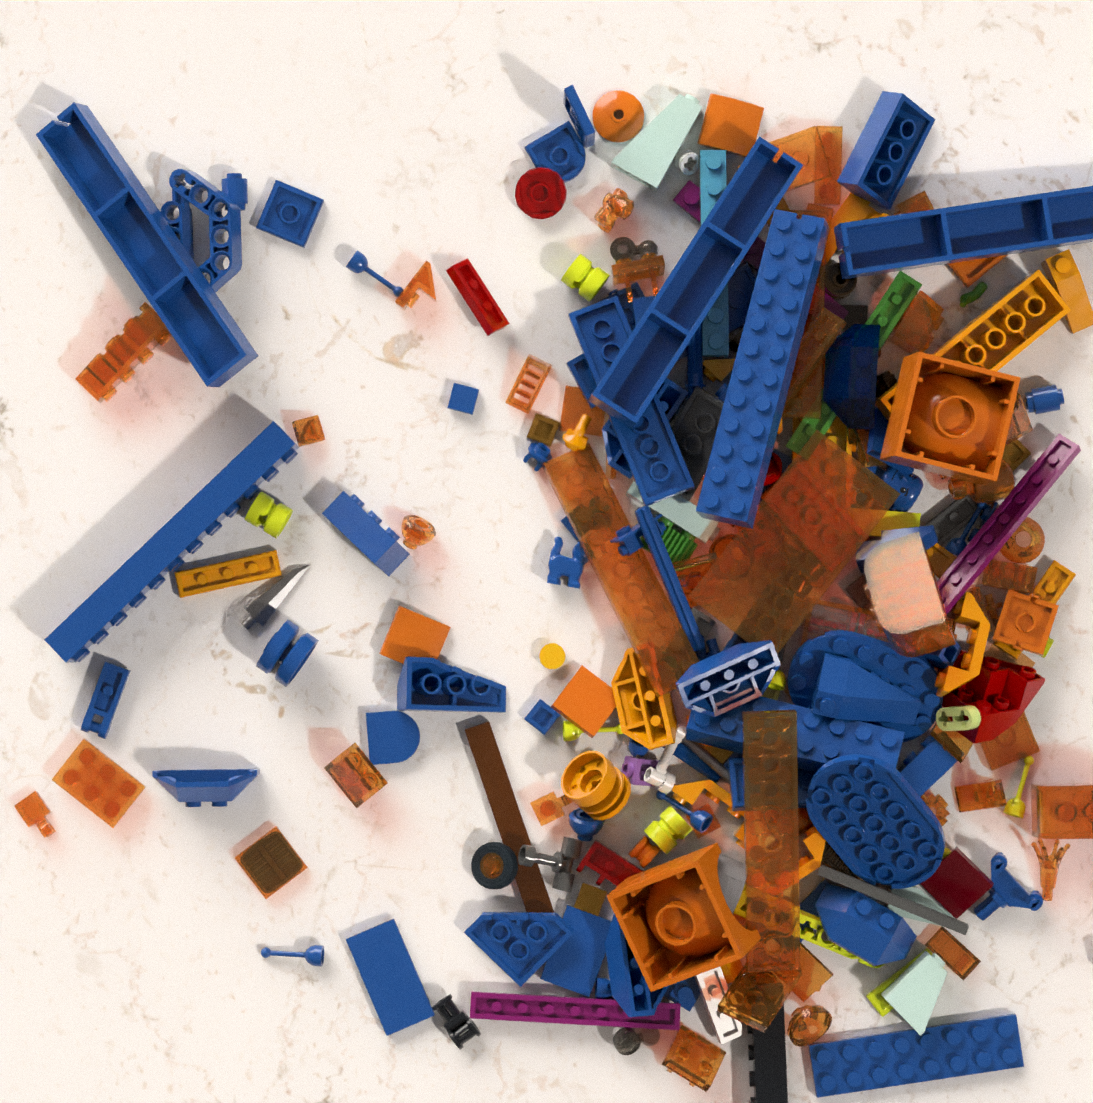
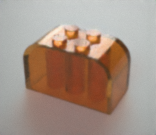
(906, 597)
(1062, 810)

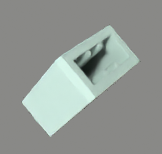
(917, 990)

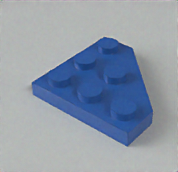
(519, 940)

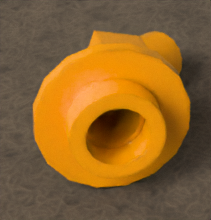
(575, 438)

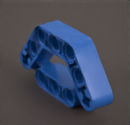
(217, 224)

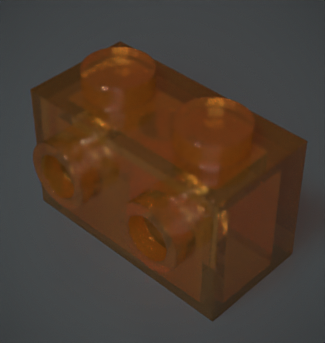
(355, 775)

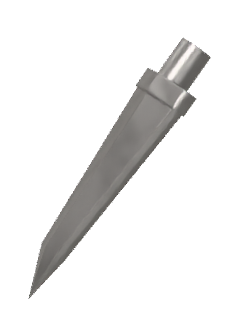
(268, 602)

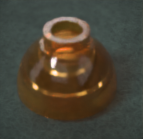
(416, 531)

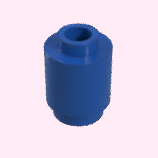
(236, 188)
(1044, 399)

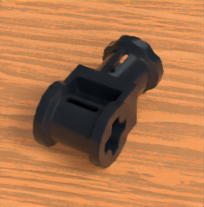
(457, 1022)

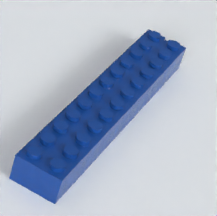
(965, 232)
(147, 245)
(695, 283)
(763, 369)
(172, 543)

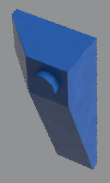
(438, 687)

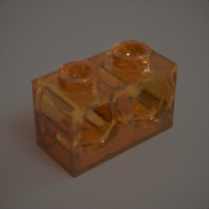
(1008, 576)

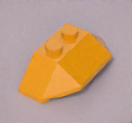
(639, 710)

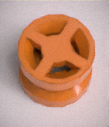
(644, 851)

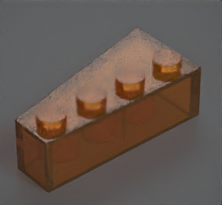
(124, 354)

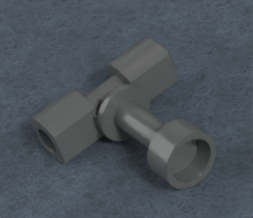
(560, 863)

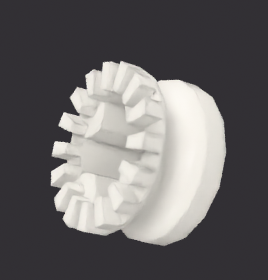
(682, 158)

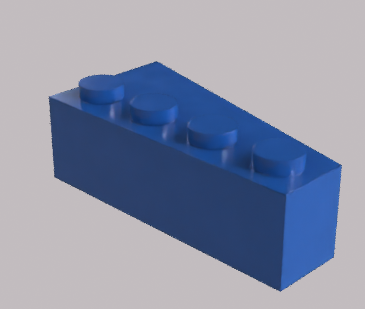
(926, 765)

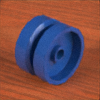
(289, 654)

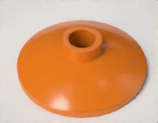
(618, 129)

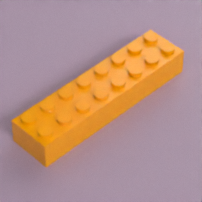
(1000, 329)

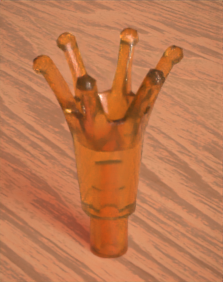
(1049, 866)

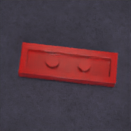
(477, 297)

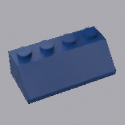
(886, 149)

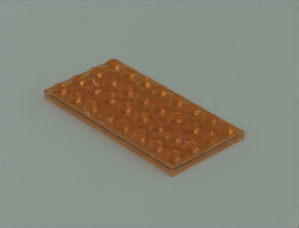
(797, 544)

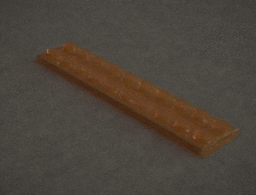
(625, 579)
(771, 838)

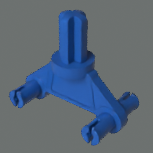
(1006, 891)

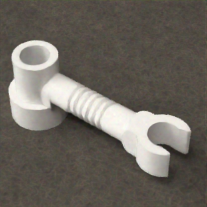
(659, 776)

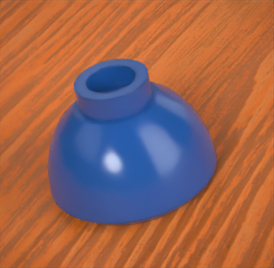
(584, 825)

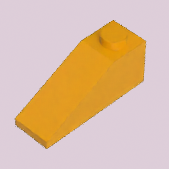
(1067, 282)

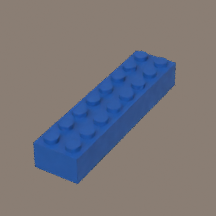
(817, 735)

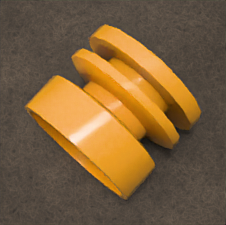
(596, 785)

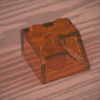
(917, 324)

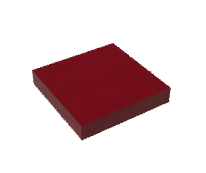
(957, 883)

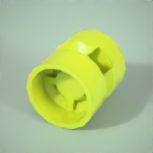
(585, 278)
(268, 514)
(668, 830)

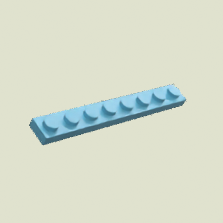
(712, 185)

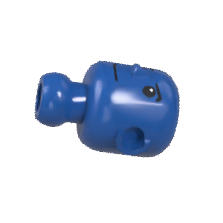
(907, 485)

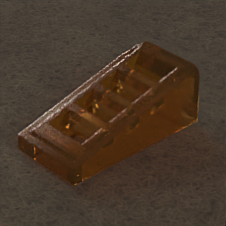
(531, 360)

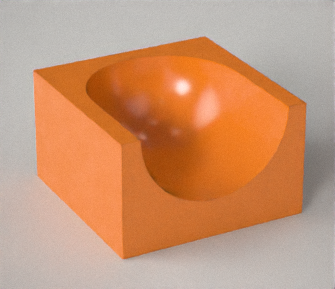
(950, 418)
(679, 919)

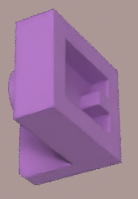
(635, 769)

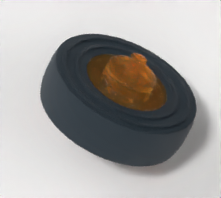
(494, 865)

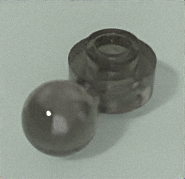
(633, 250)
(633, 1039)

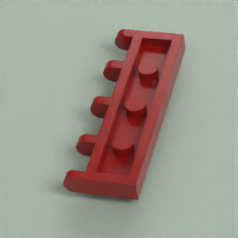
(607, 864)

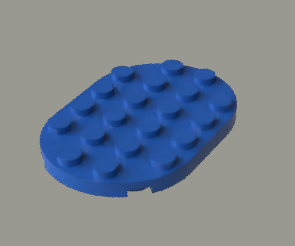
(910, 673)
(875, 821)

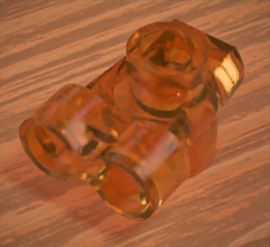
(614, 206)

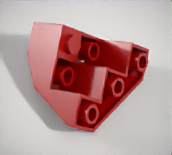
(999, 694)

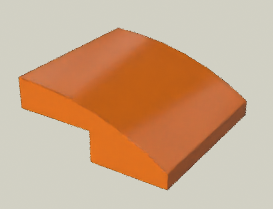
(730, 125)
(413, 636)

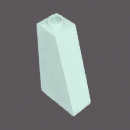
(656, 146)
(681, 514)

